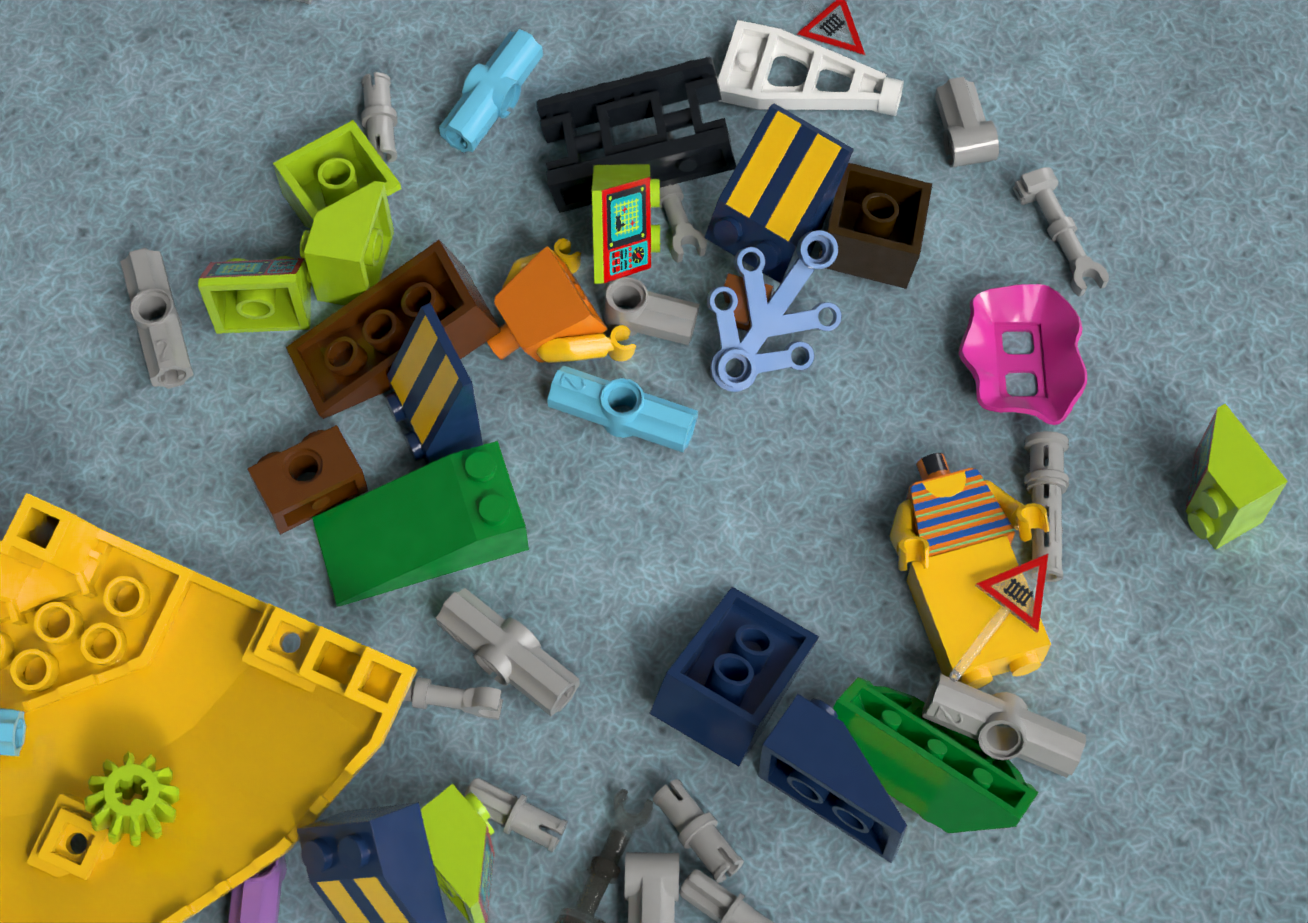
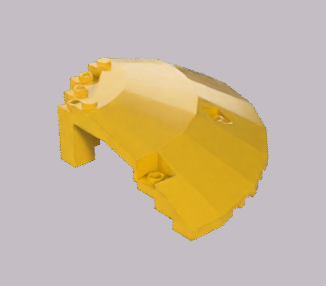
(160, 661)

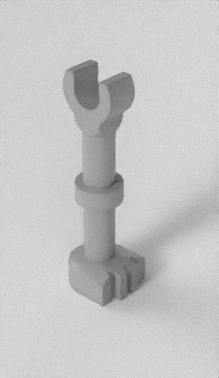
(1039, 187)
(682, 230)
(479, 701)

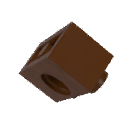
(296, 502)

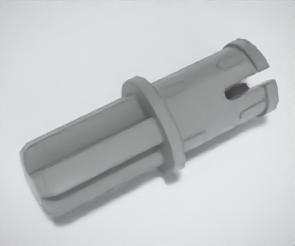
(517, 814)
(717, 901)

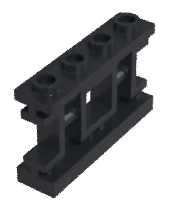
(630, 101)

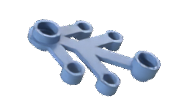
(768, 317)

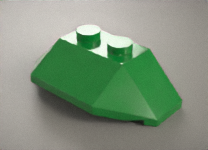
(931, 766)

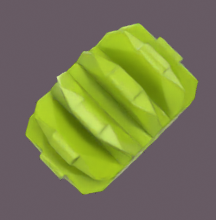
(122, 784)

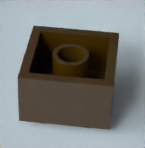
(878, 224)

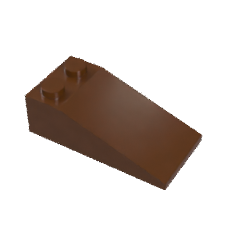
(355, 347)

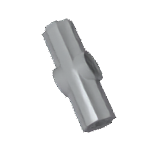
(160, 338)
(508, 651)
(1029, 734)

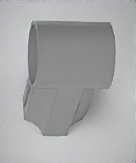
(966, 131)
(650, 312)
(651, 886)

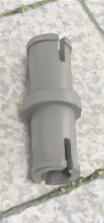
(379, 116)
(698, 831)

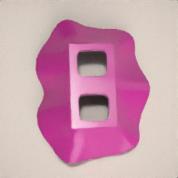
(1055, 357)

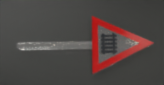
(832, 26)
(1018, 593)

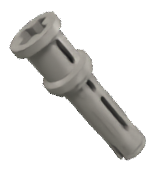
(1050, 482)

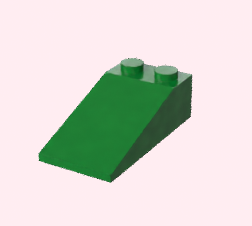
(422, 526)

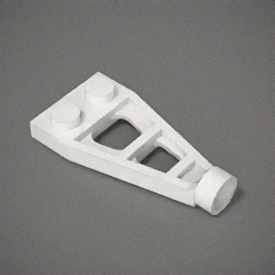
(750, 60)

